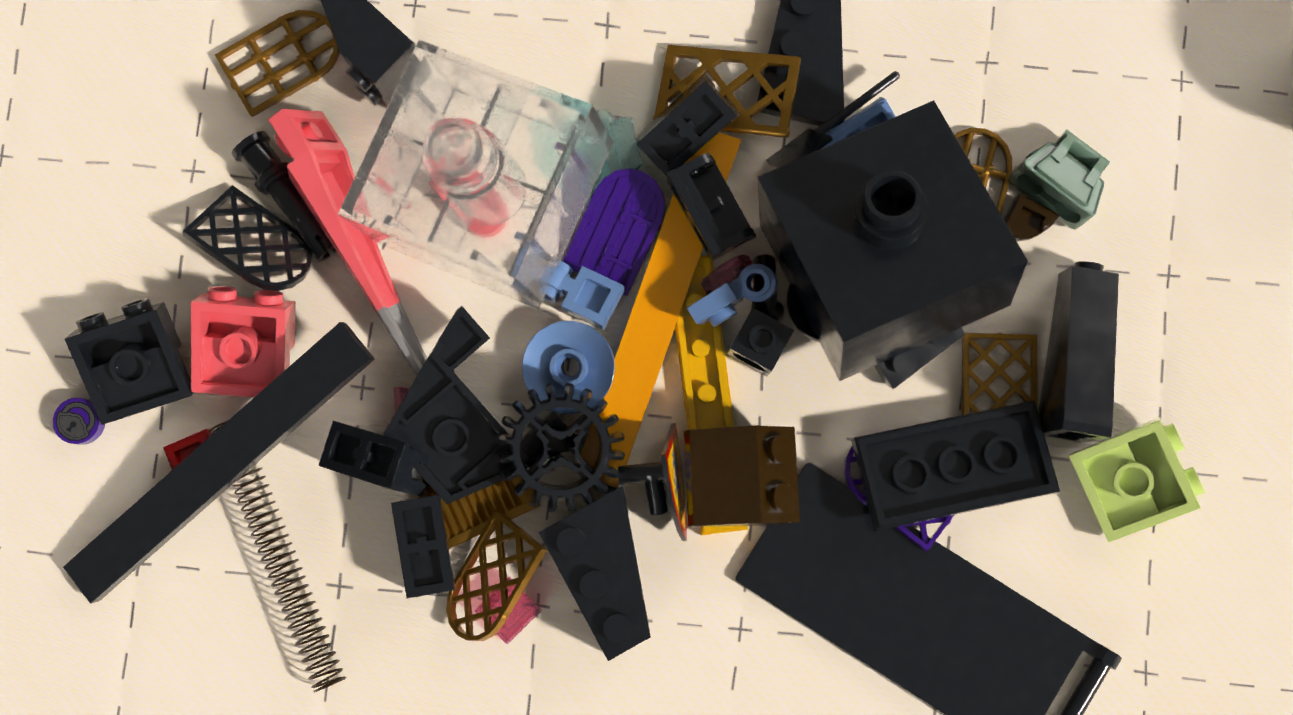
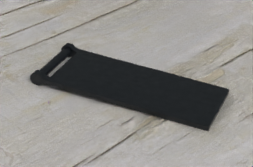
(917, 613)

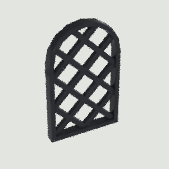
(192, 233)

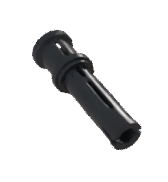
(273, 179)

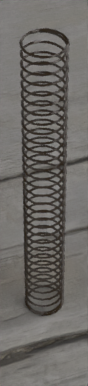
(273, 550)

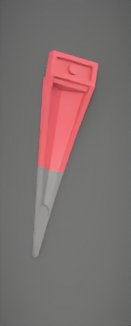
(323, 179)

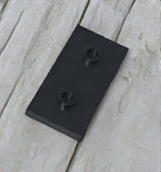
(954, 465)

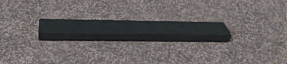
(219, 462)

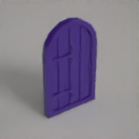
(618, 226)

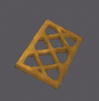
(755, 63)

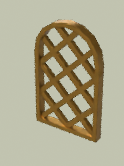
(967, 339)
(466, 570)

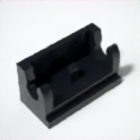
(685, 125)
(710, 206)
(373, 458)
(423, 546)

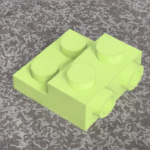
(1137, 479)

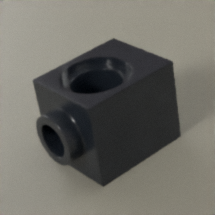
(760, 342)

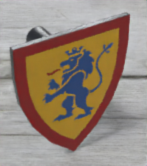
(653, 476)

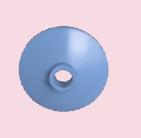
(555, 344)

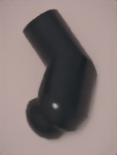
(770, 307)

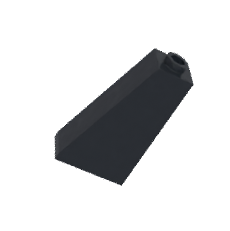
(1081, 355)

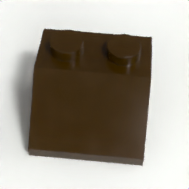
(741, 476)

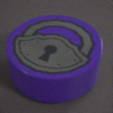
(77, 422)

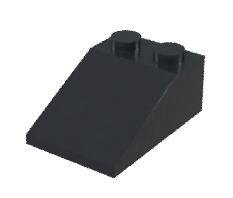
(370, 46)

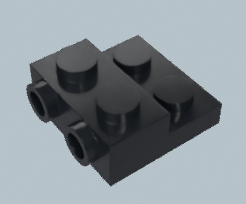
(129, 360)

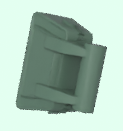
(1061, 181)

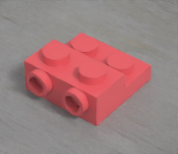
(239, 340)

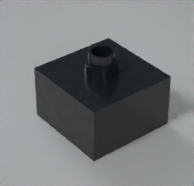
(889, 239)

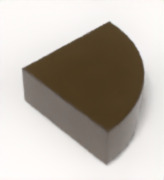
(1028, 218)

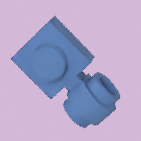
(587, 297)
(720, 303)

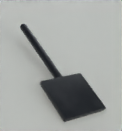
(814, 140)

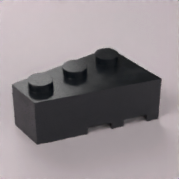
(602, 571)

